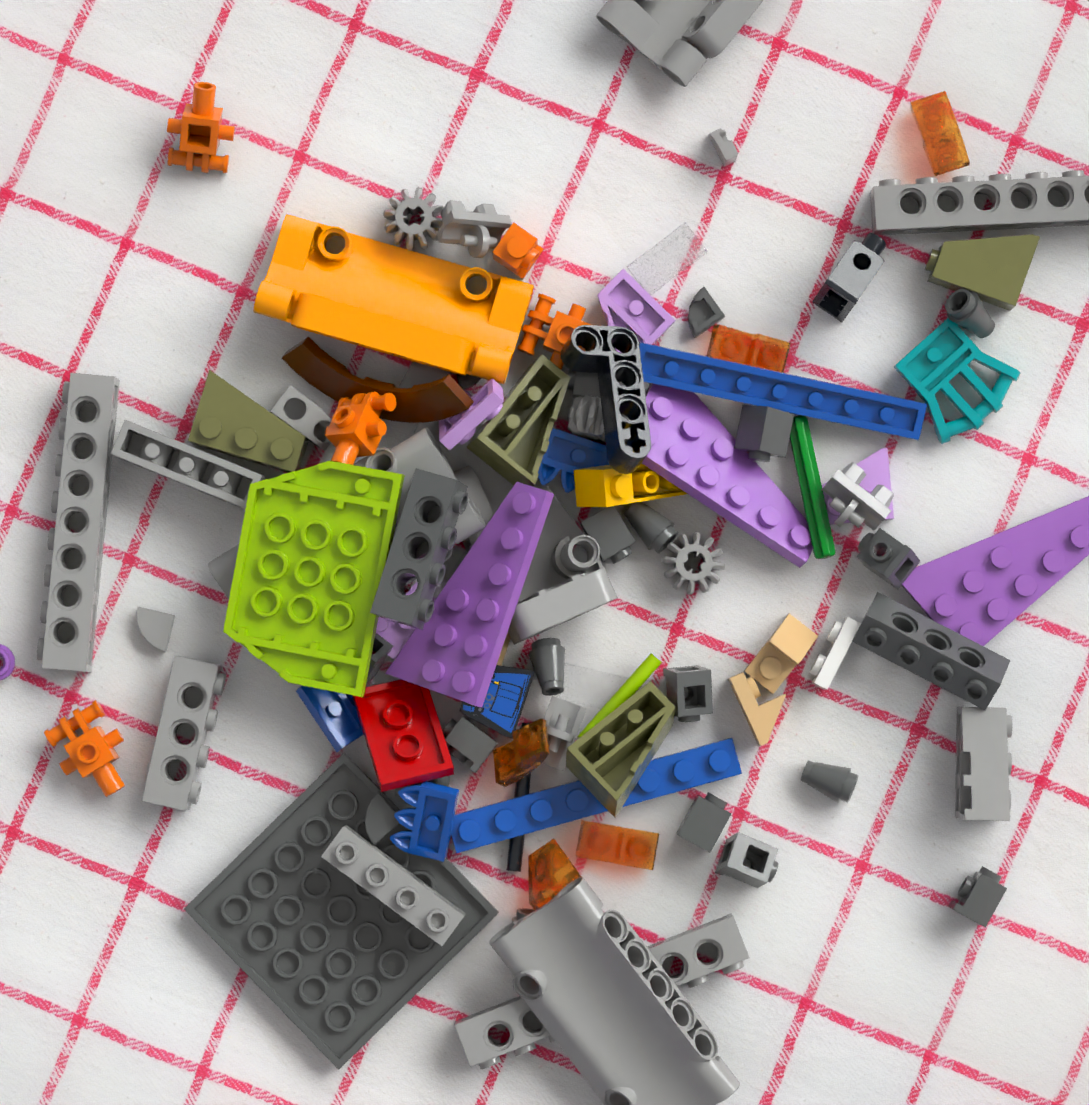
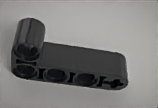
(625, 439)

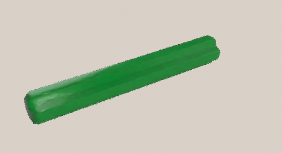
(811, 488)

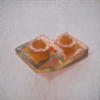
(940, 133)
(748, 348)
(522, 754)
(617, 844)

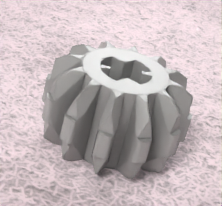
(413, 206)
(587, 419)
(681, 558)

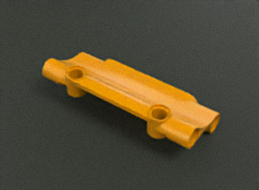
(393, 300)

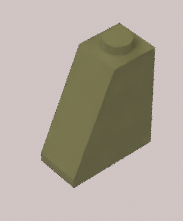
(987, 266)

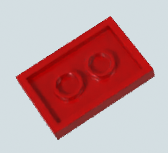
(403, 734)

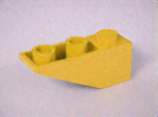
(606, 487)

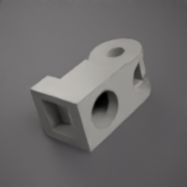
(303, 416)

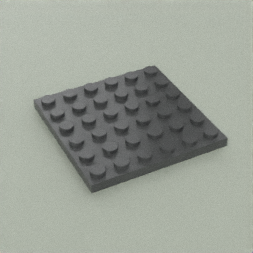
(317, 937)

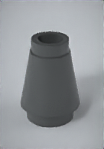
(968, 312)
(651, 526)
(548, 663)
(830, 780)

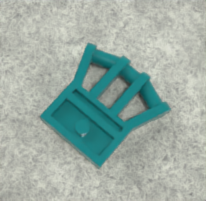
(941, 358)

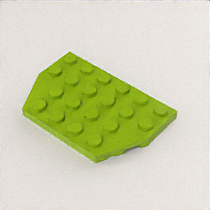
(312, 570)

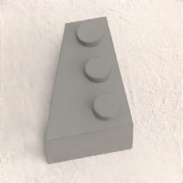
(983, 764)

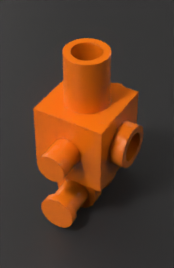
(200, 132)
(560, 328)
(357, 425)
(90, 752)

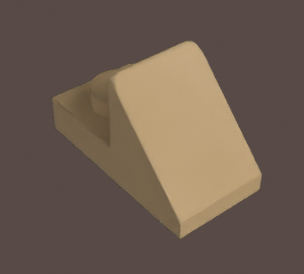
(781, 653)
(759, 717)

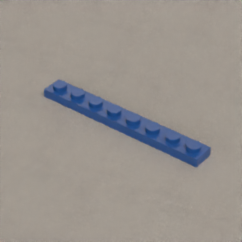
(782, 391)
(575, 801)

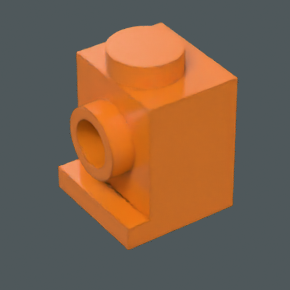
(517, 250)

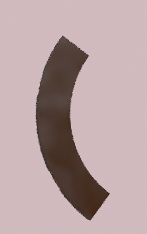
(413, 405)

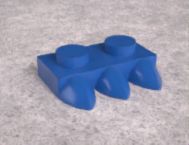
(567, 454)
(334, 715)
(429, 821)

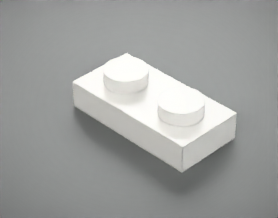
(826, 666)

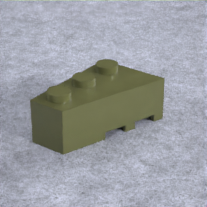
(244, 429)
(521, 430)
(621, 746)

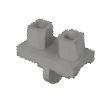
(474, 229)
(854, 501)
(563, 724)

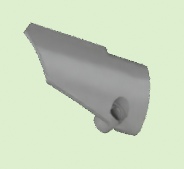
(556, 583)

